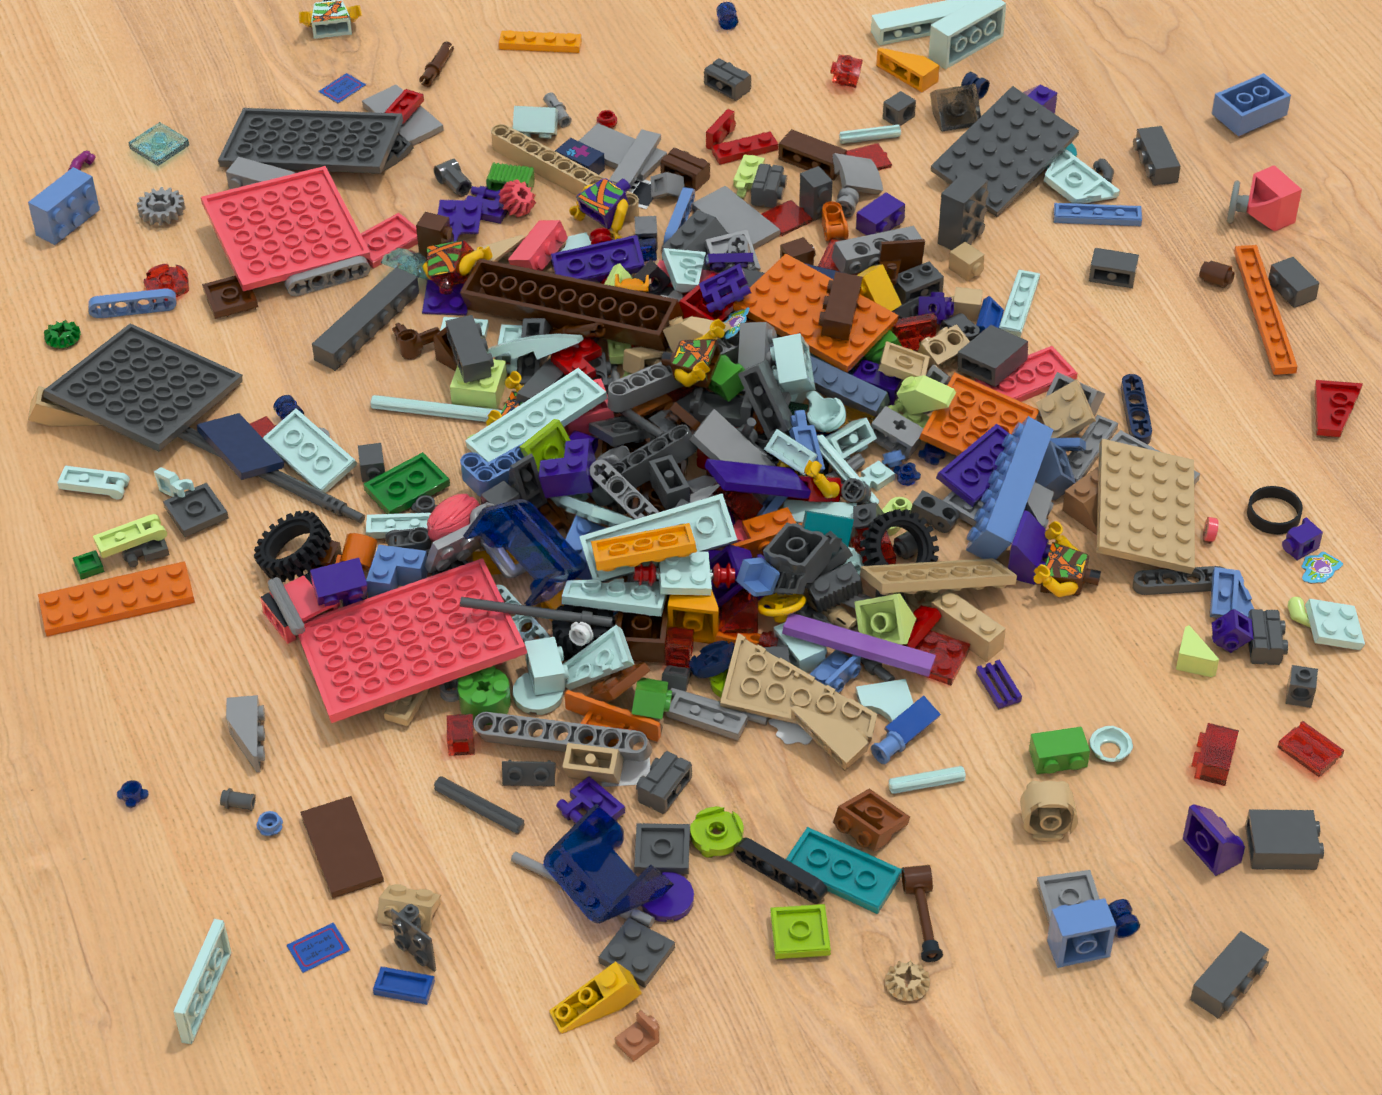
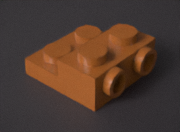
(870, 819)

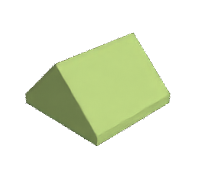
(885, 618)

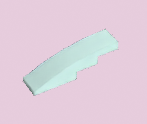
(539, 344)

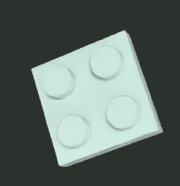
(1334, 624)

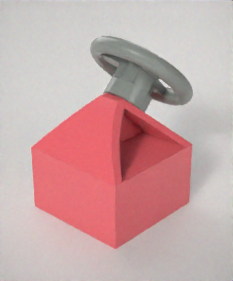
(1271, 200)

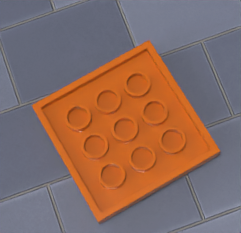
(971, 415)

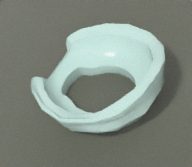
(1114, 735)

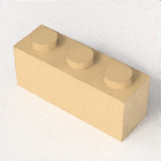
(969, 625)

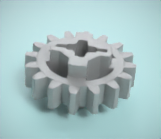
(161, 206)

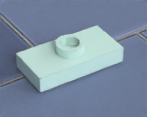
(790, 451)

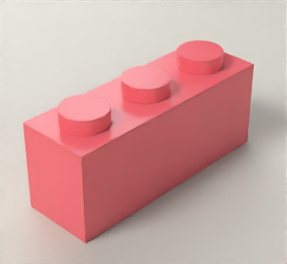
(539, 244)

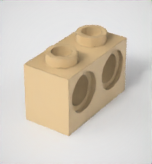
(945, 352)

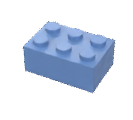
(1251, 104)
(64, 206)

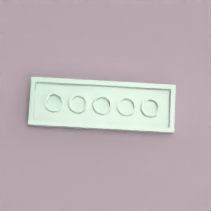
(562, 401)
(707, 519)

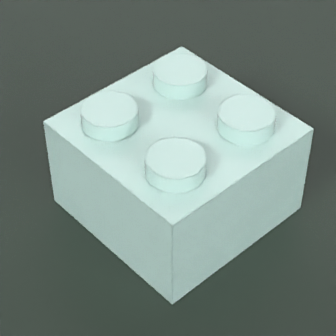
(793, 364)

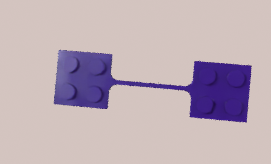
(464, 219)

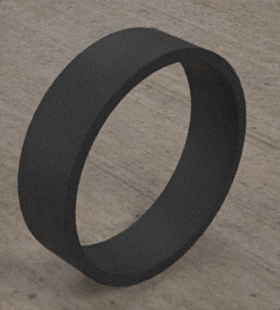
(1274, 492)

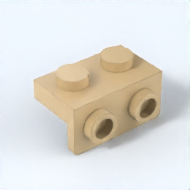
(399, 896)

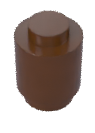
(1216, 273)

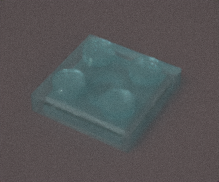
(158, 143)

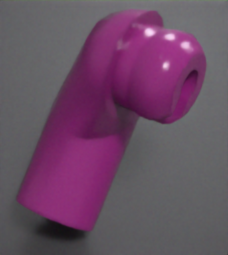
(78, 161)

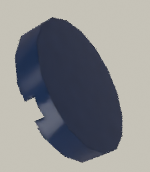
(713, 659)

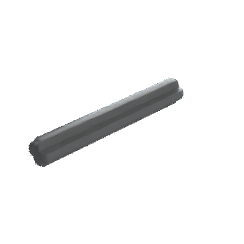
(479, 804)

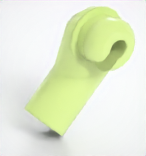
(1297, 611)

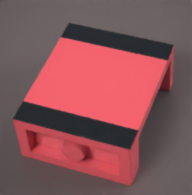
(304, 600)

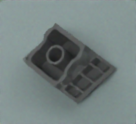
(799, 557)

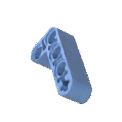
(482, 475)

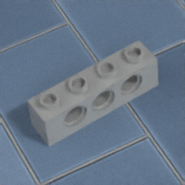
(863, 252)

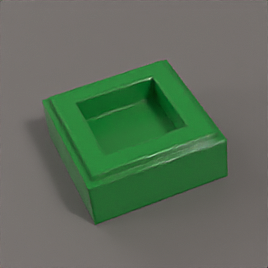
(88, 564)

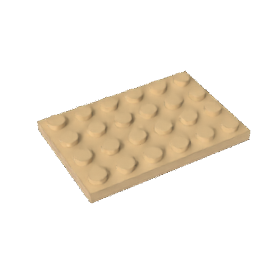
(1146, 506)

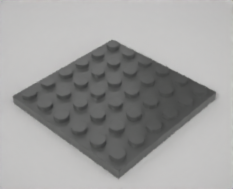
(143, 387)

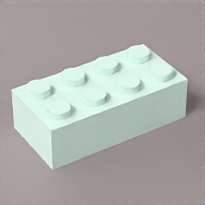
(966, 31)

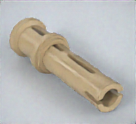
(836, 615)

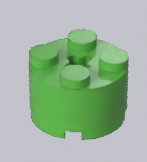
(484, 692)

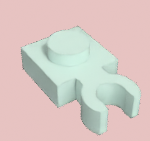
(877, 475)

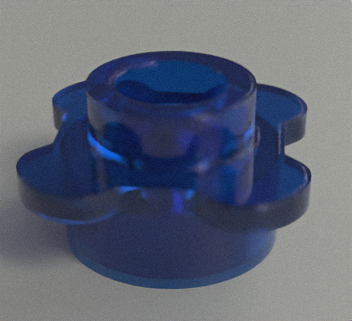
(931, 454)
(907, 474)
(129, 788)

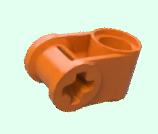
(833, 221)

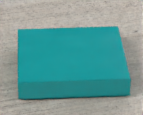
(822, 522)

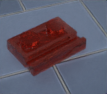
(1310, 749)

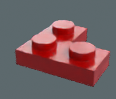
(577, 357)

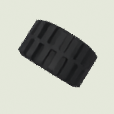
(562, 628)

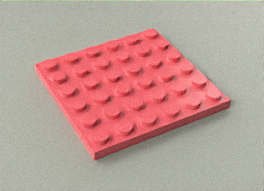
(283, 227)

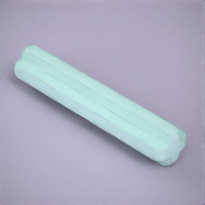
(870, 134)
(926, 779)

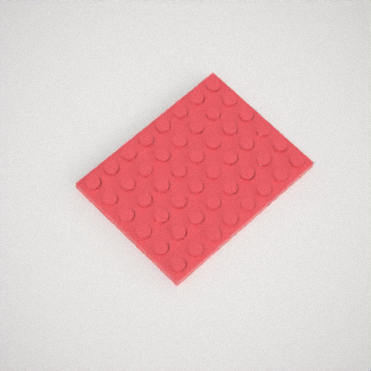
(407, 641)

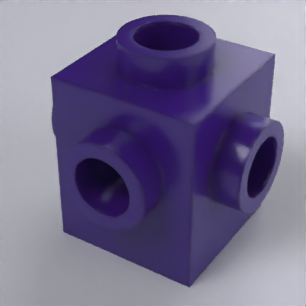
(936, 304)
(1232, 630)

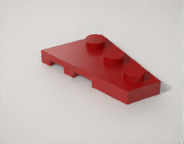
(1334, 405)

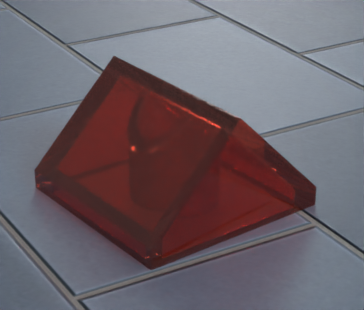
(739, 614)

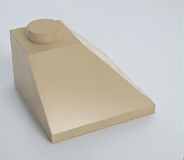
(687, 329)

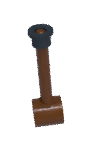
(918, 881)

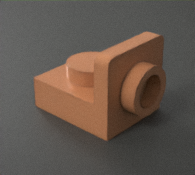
(639, 1036)

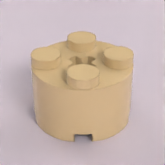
(1048, 810)

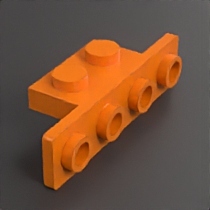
(763, 529)
(603, 714)

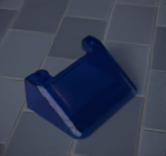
(595, 874)

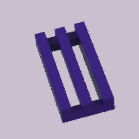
(991, 669)

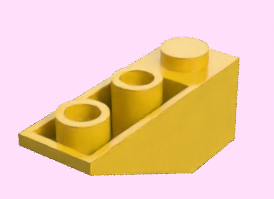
(597, 998)

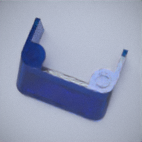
(532, 543)

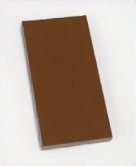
(342, 847)

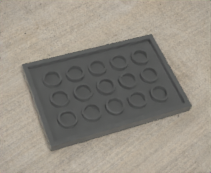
(1007, 148)

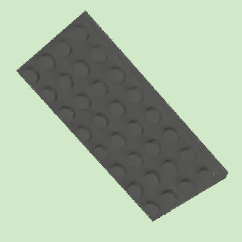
(313, 139)

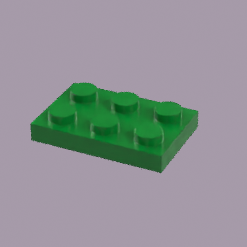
(405, 483)

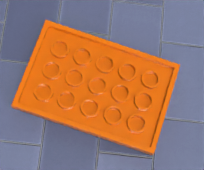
(791, 302)

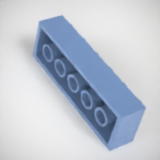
(1009, 489)

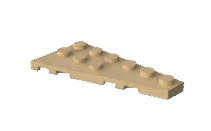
(773, 686)

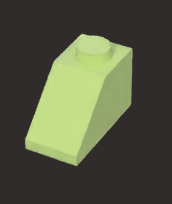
(924, 394)

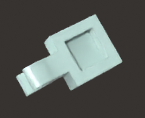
(170, 484)

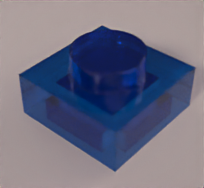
(648, 249)

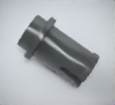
(237, 799)

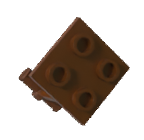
(900, 256)

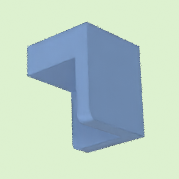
(758, 576)

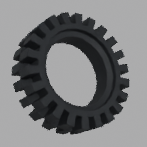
(904, 520)
(284, 532)

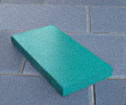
(845, 869)

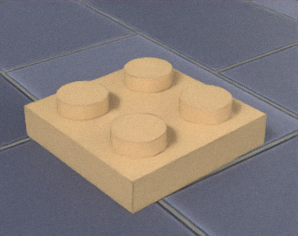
(902, 362)
(1066, 410)

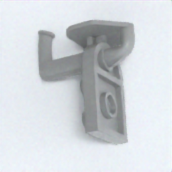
(456, 547)

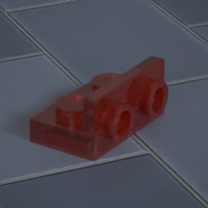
(914, 329)

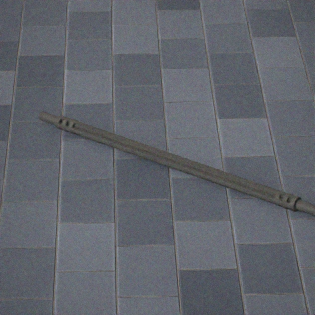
(287, 482)

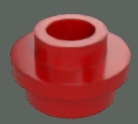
(607, 118)

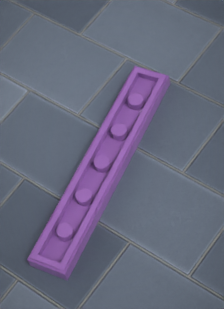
(859, 644)

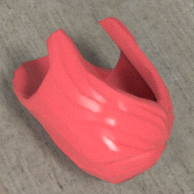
(450, 515)

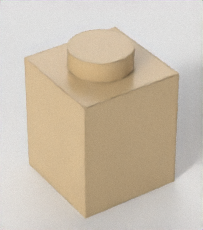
(966, 261)
(967, 302)

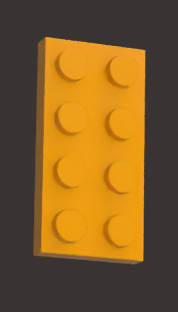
(643, 547)

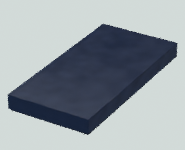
(240, 446)

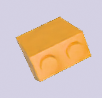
(696, 613)

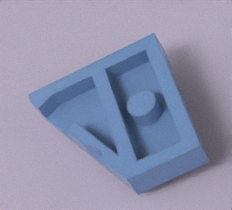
(1228, 593)

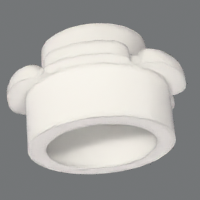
(580, 633)

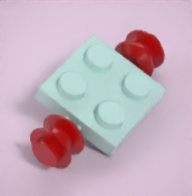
(685, 575)

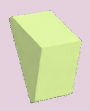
(1196, 655)

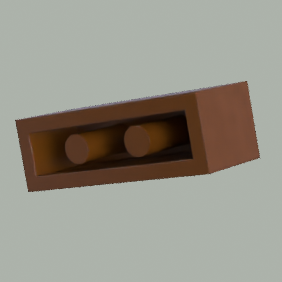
(808, 152)
(840, 305)

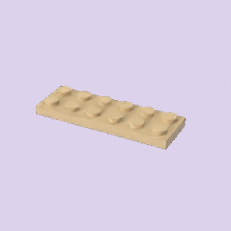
(937, 576)

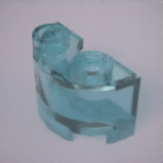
(406, 260)

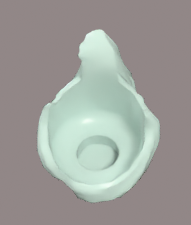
(825, 413)

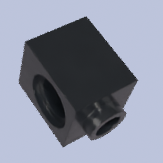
(660, 280)

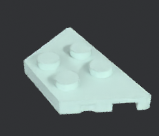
(1078, 181)

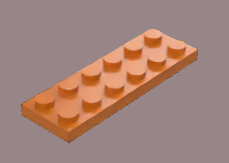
(115, 598)

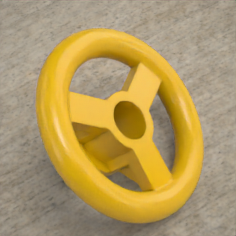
(781, 607)

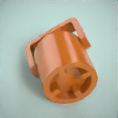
(360, 547)

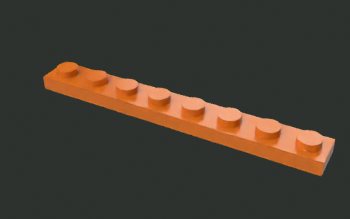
(1265, 310)

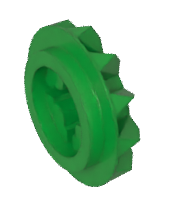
(68, 338)

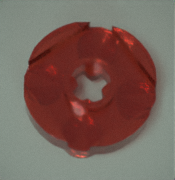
(176, 279)

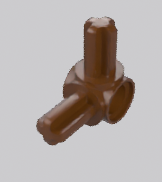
(411, 341)

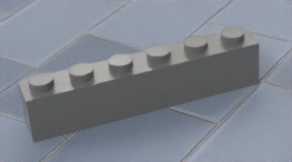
(365, 318)

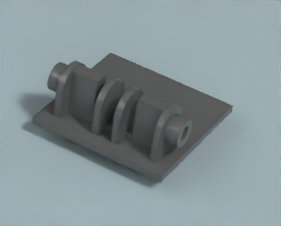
(410, 937)

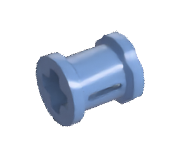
(888, 747)

